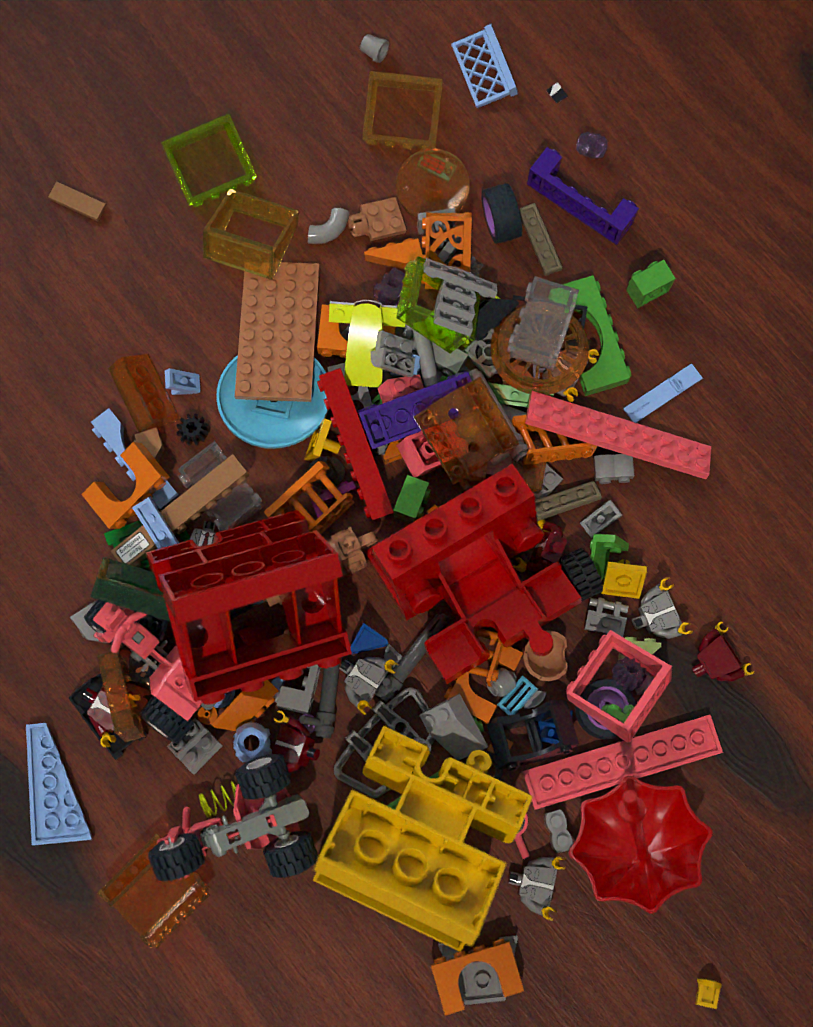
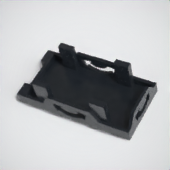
(82, 706)

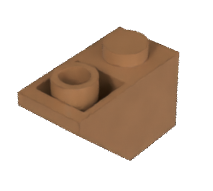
(152, 441)

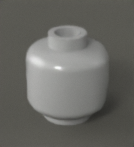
(504, 683)

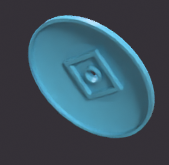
(268, 422)

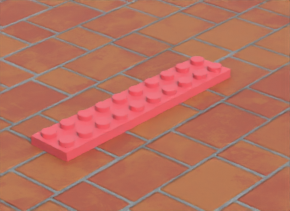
(618, 435)
(611, 763)

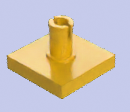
(319, 442)
(624, 579)

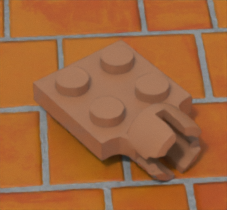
(378, 220)

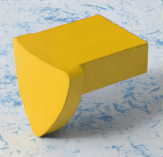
(708, 993)

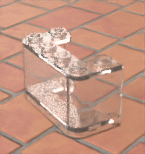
(543, 323)
(229, 511)

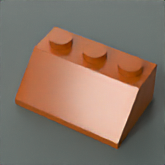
(246, 707)

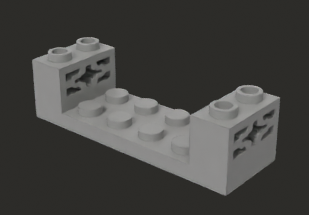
(299, 700)

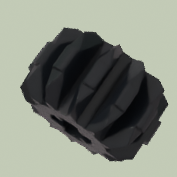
(189, 423)

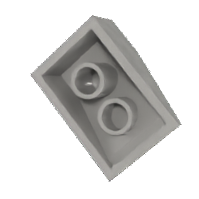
(454, 727)

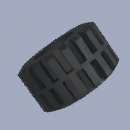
(582, 573)

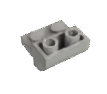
(393, 354)
(195, 747)

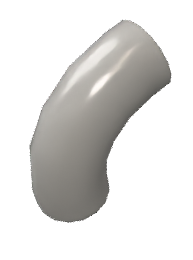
(331, 229)

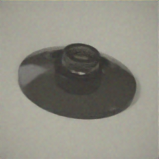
(336, 471)

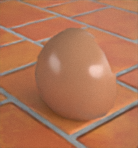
(550, 666)

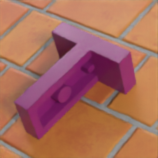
(327, 497)

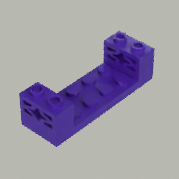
(544, 180)
(395, 417)

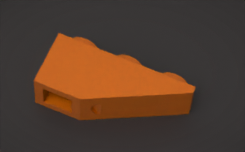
(395, 254)

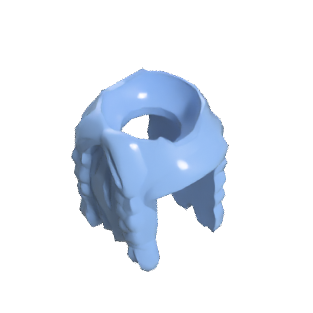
(251, 729)

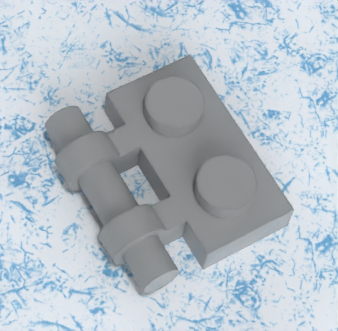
(602, 622)

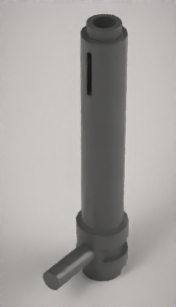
(394, 682)
(325, 717)

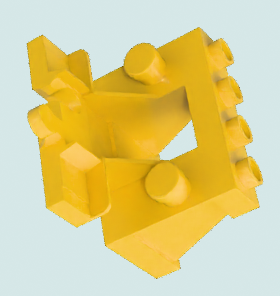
(414, 857)

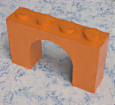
(329, 338)
(149, 479)
(476, 705)
(447, 972)

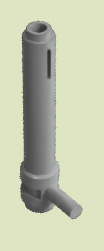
(426, 361)
(518, 452)

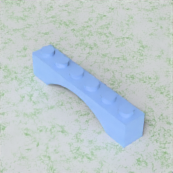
(113, 433)

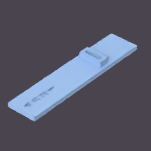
(662, 393)

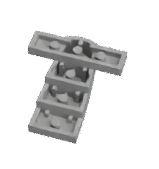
(457, 296)

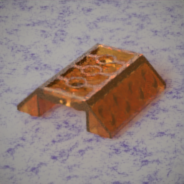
(477, 422)

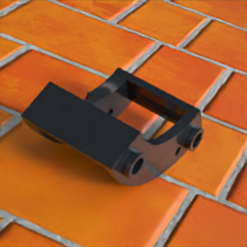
(563, 723)

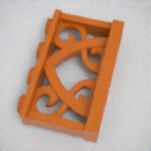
(460, 230)

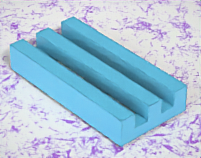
(524, 700)

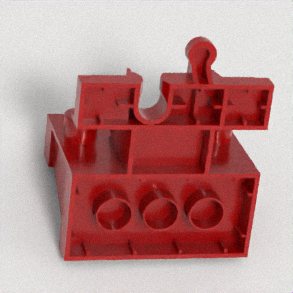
(464, 558)
(244, 568)

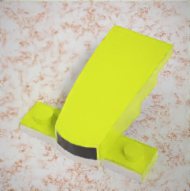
(365, 321)

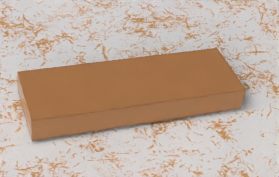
(77, 201)

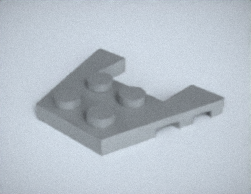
(478, 979)

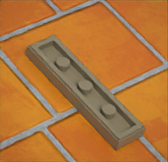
(540, 239)
(567, 500)

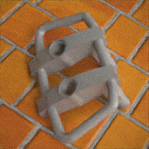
(363, 748)

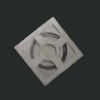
(480, 355)

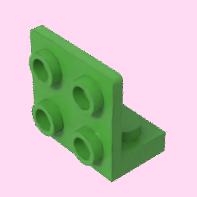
(601, 548)

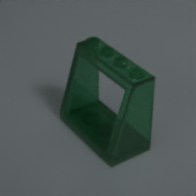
(129, 588)

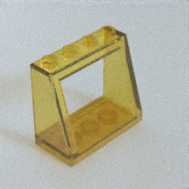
(405, 82)
(244, 252)

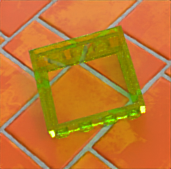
(201, 132)
(423, 319)

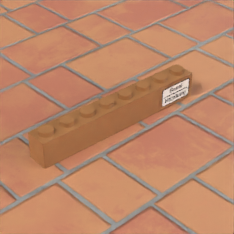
(186, 509)

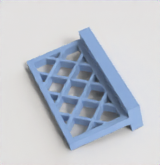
(499, 65)

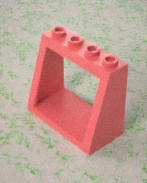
(654, 666)

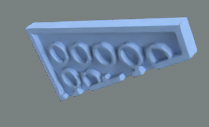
(53, 802)

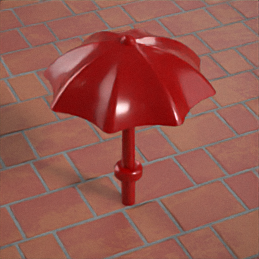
(640, 844)

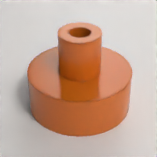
(207, 720)

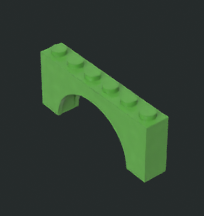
(610, 369)

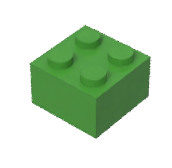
(650, 283)
(411, 499)

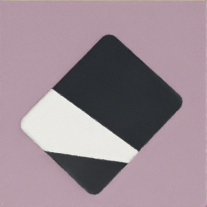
(557, 93)

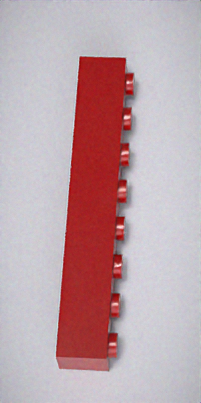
(355, 443)

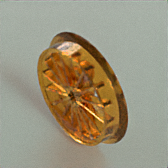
(518, 380)

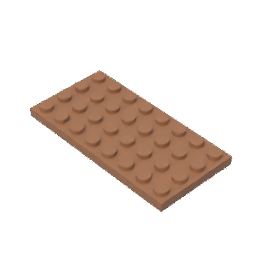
(278, 334)

